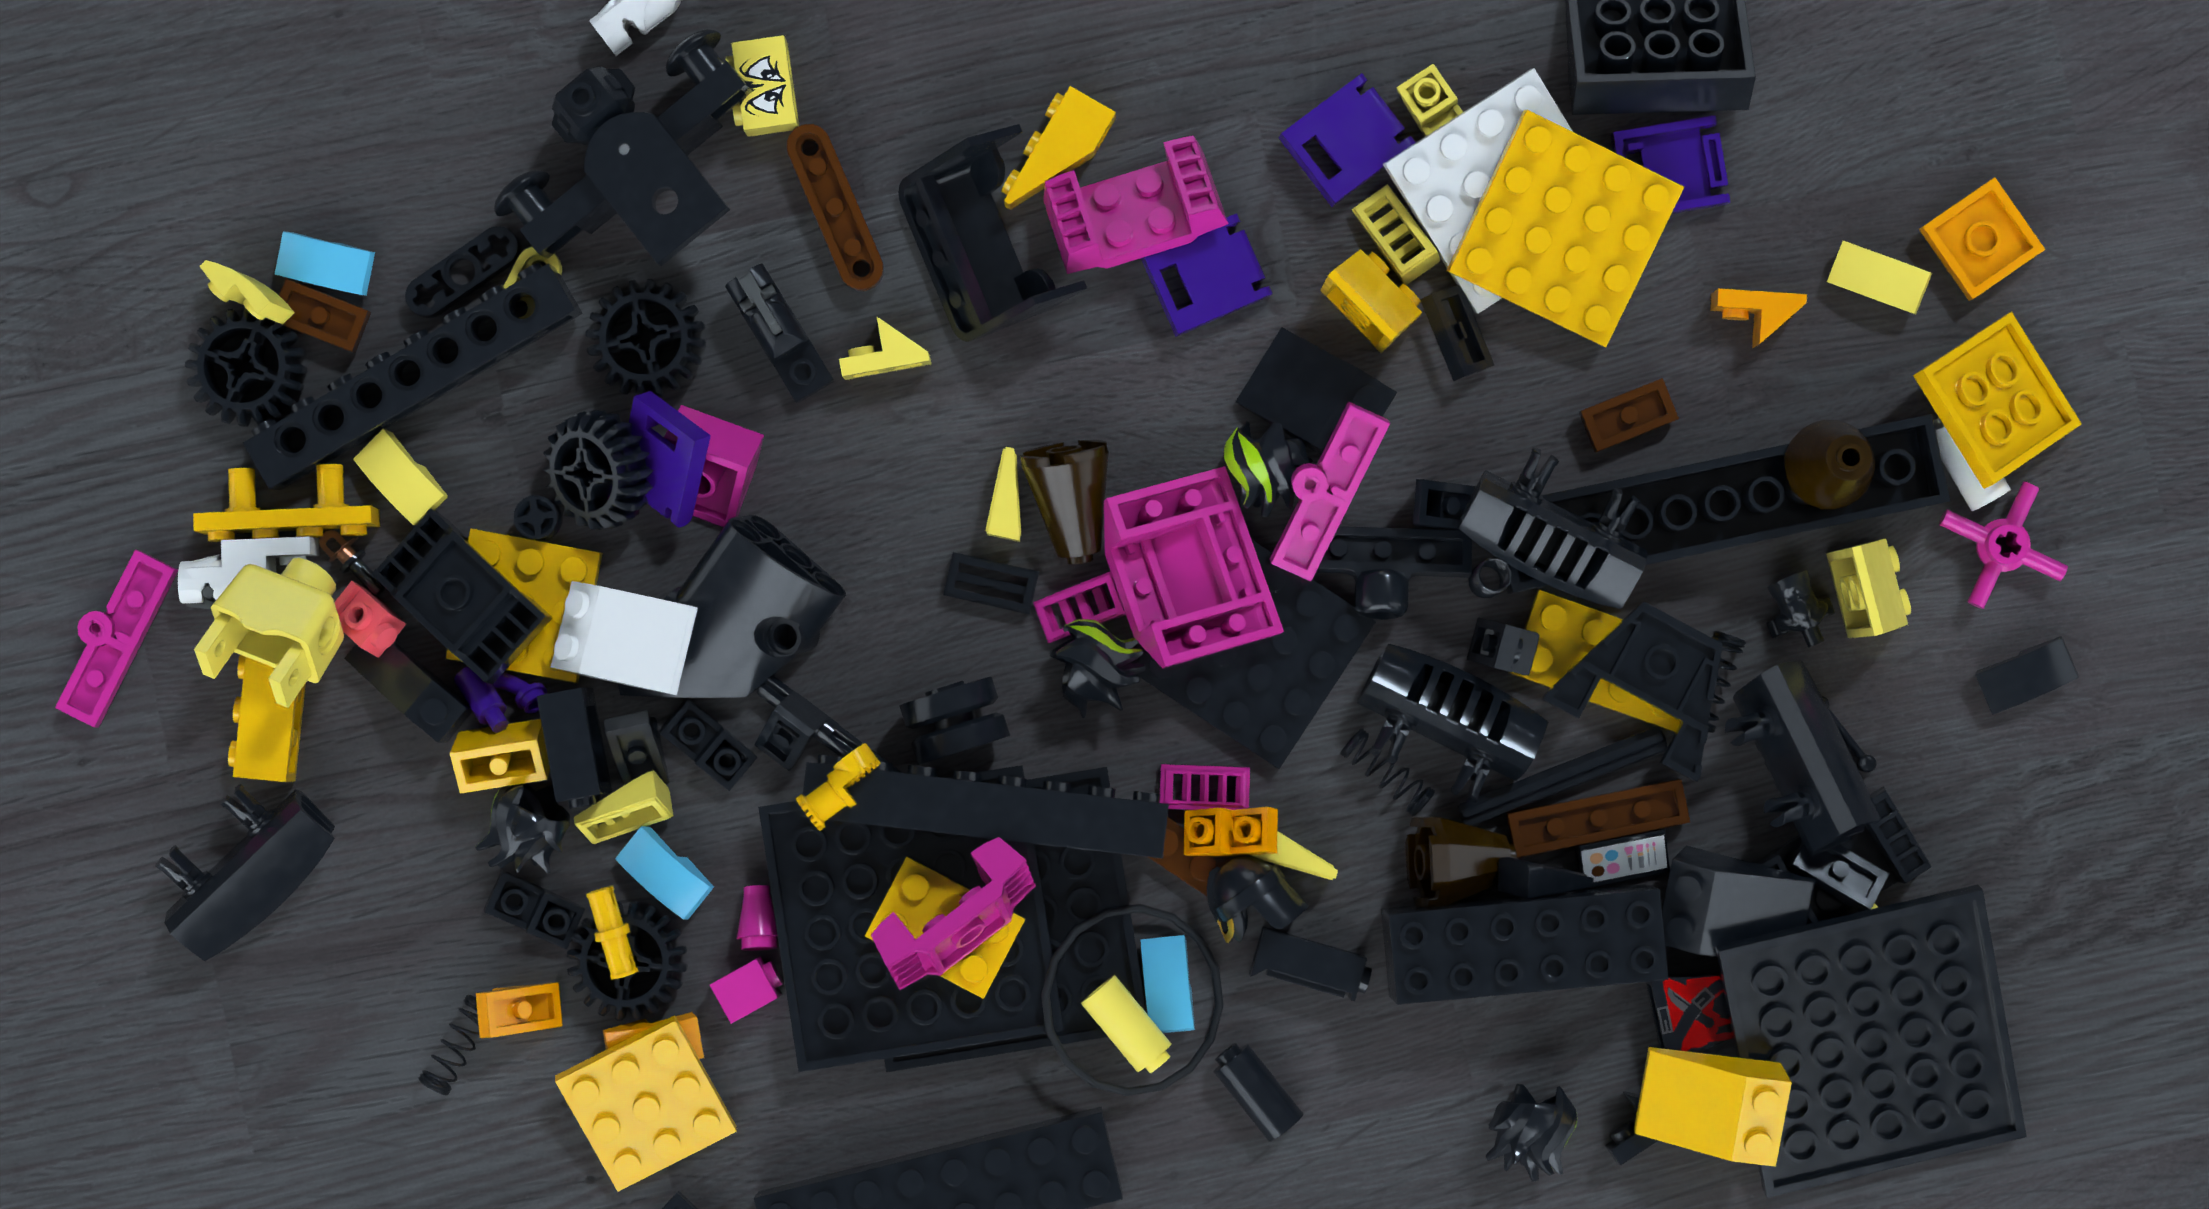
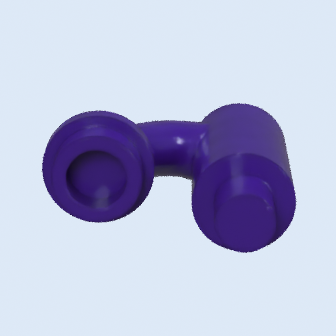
(486, 701)

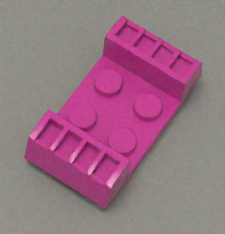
(1134, 211)
(964, 929)

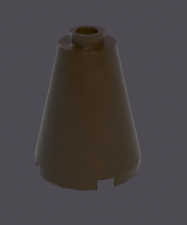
(1829, 464)
(1070, 494)

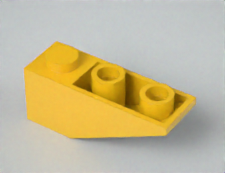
(1068, 141)

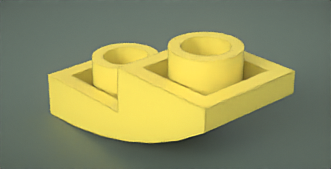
(1429, 100)
(1879, 277)
(245, 290)
(399, 477)

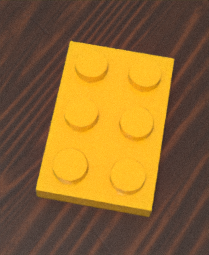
(923, 894)

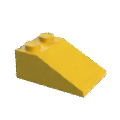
(1371, 299)
(1714, 1104)

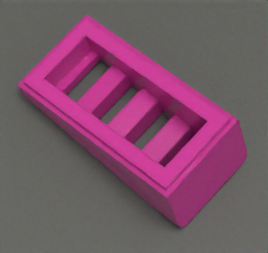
(1048, 619)
(1241, 789)

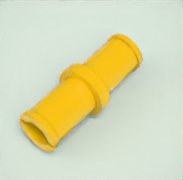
(612, 932)

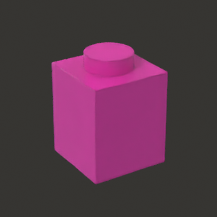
(747, 988)

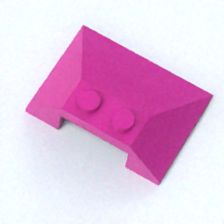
(1187, 568)

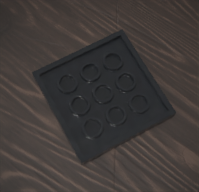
(1272, 686)

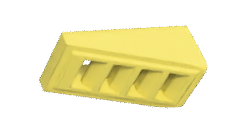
(1417, 265)
(1004, 511)
(634, 805)
(1299, 858)

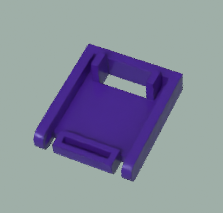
(1353, 132)
(1682, 156)
(1215, 274)
(676, 467)

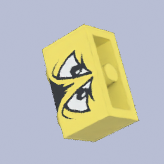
(768, 73)

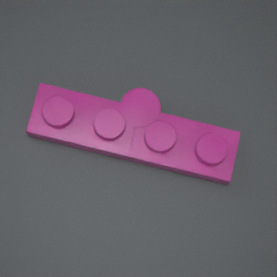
(1328, 490)
(115, 638)

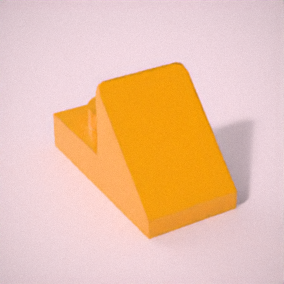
(1769, 308)
(518, 1009)

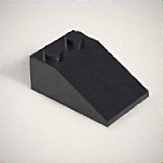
(1309, 390)
(1728, 899)

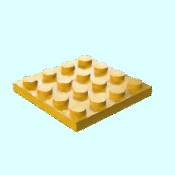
(1565, 228)

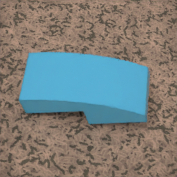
(324, 263)
(663, 873)
(1168, 983)

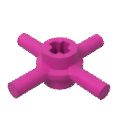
(1989, 551)

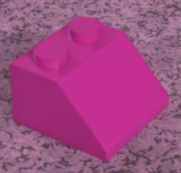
(727, 466)

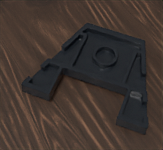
(1659, 664)

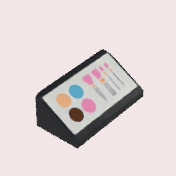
(1624, 857)

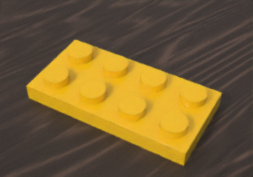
(1566, 636)

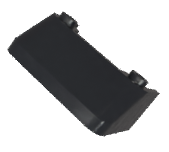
(968, 244)

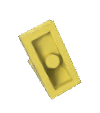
(897, 355)

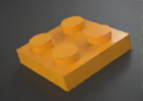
(1982, 239)

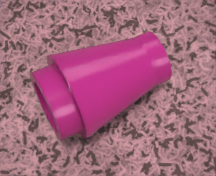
(757, 920)

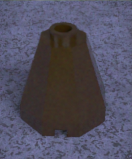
(1452, 860)

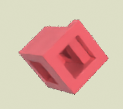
(367, 619)

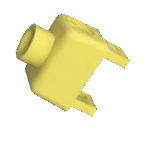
(276, 621)

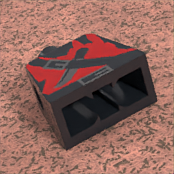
(1690, 1011)

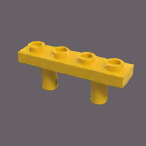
(246, 518)

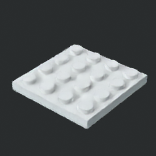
(1452, 166)

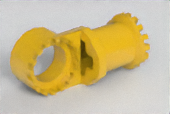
(833, 794)

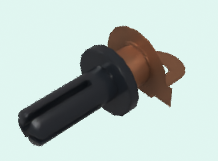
(351, 561)

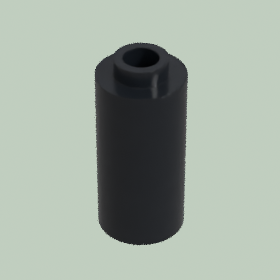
(1257, 1091)

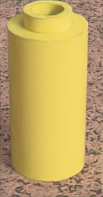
(1127, 1025)

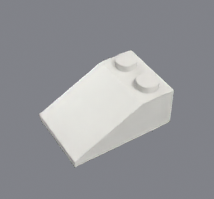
(624, 637)

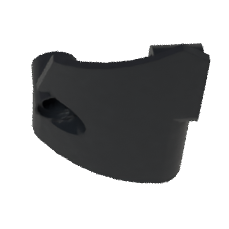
(746, 599)

